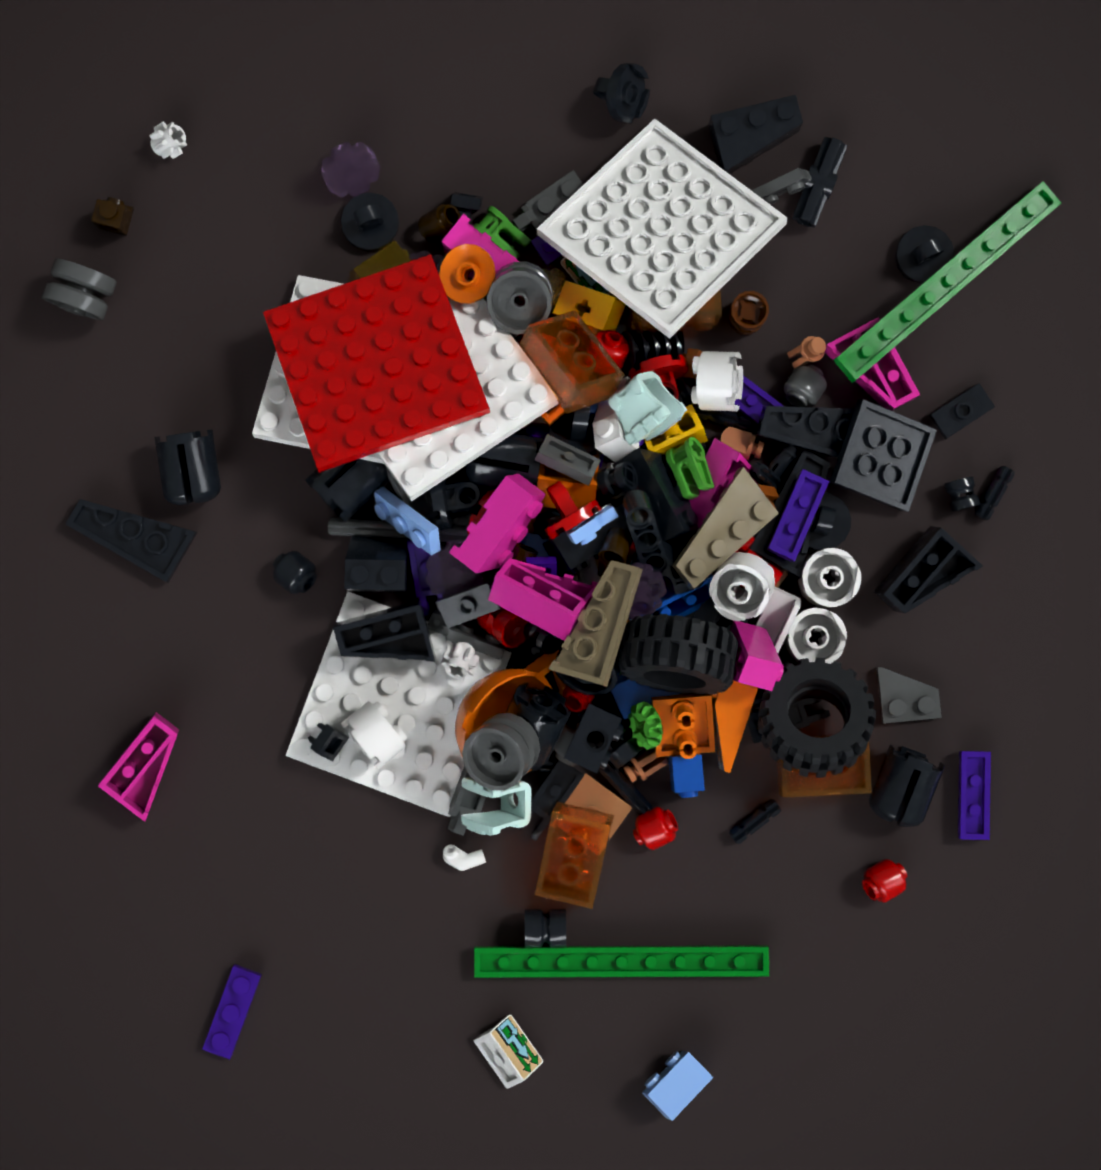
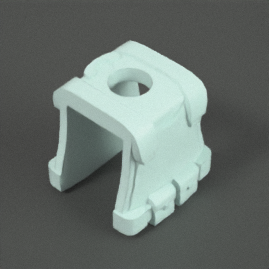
(645, 407)
(509, 815)

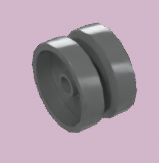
(79, 289)
(503, 298)
(501, 751)

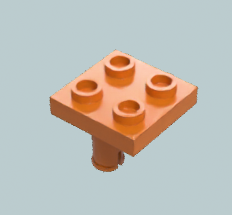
(685, 725)

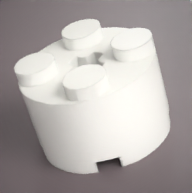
(717, 381)
(842, 568)
(743, 570)
(817, 620)
(374, 733)

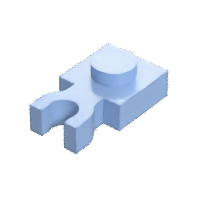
(586, 530)

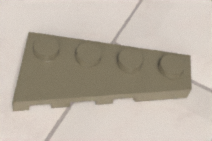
(730, 524)
(597, 636)

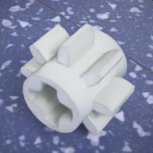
(168, 140)
(460, 660)

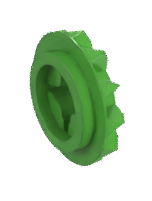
(648, 733)

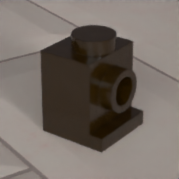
(112, 215)

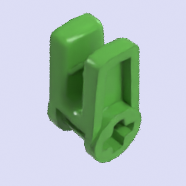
(503, 225)
(690, 468)

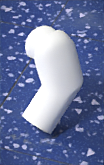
(461, 860)

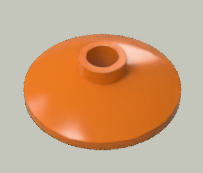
(455, 272)

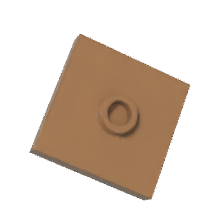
(596, 797)

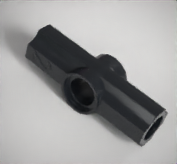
(823, 181)

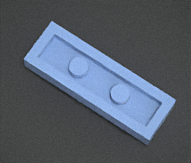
(407, 521)

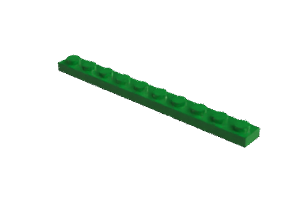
(946, 282)
(622, 961)

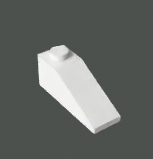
(609, 431)

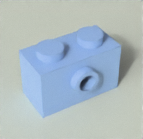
(676, 1084)

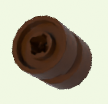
(748, 312)

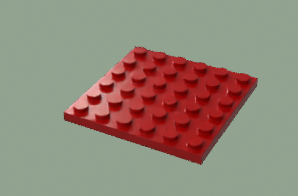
(375, 363)

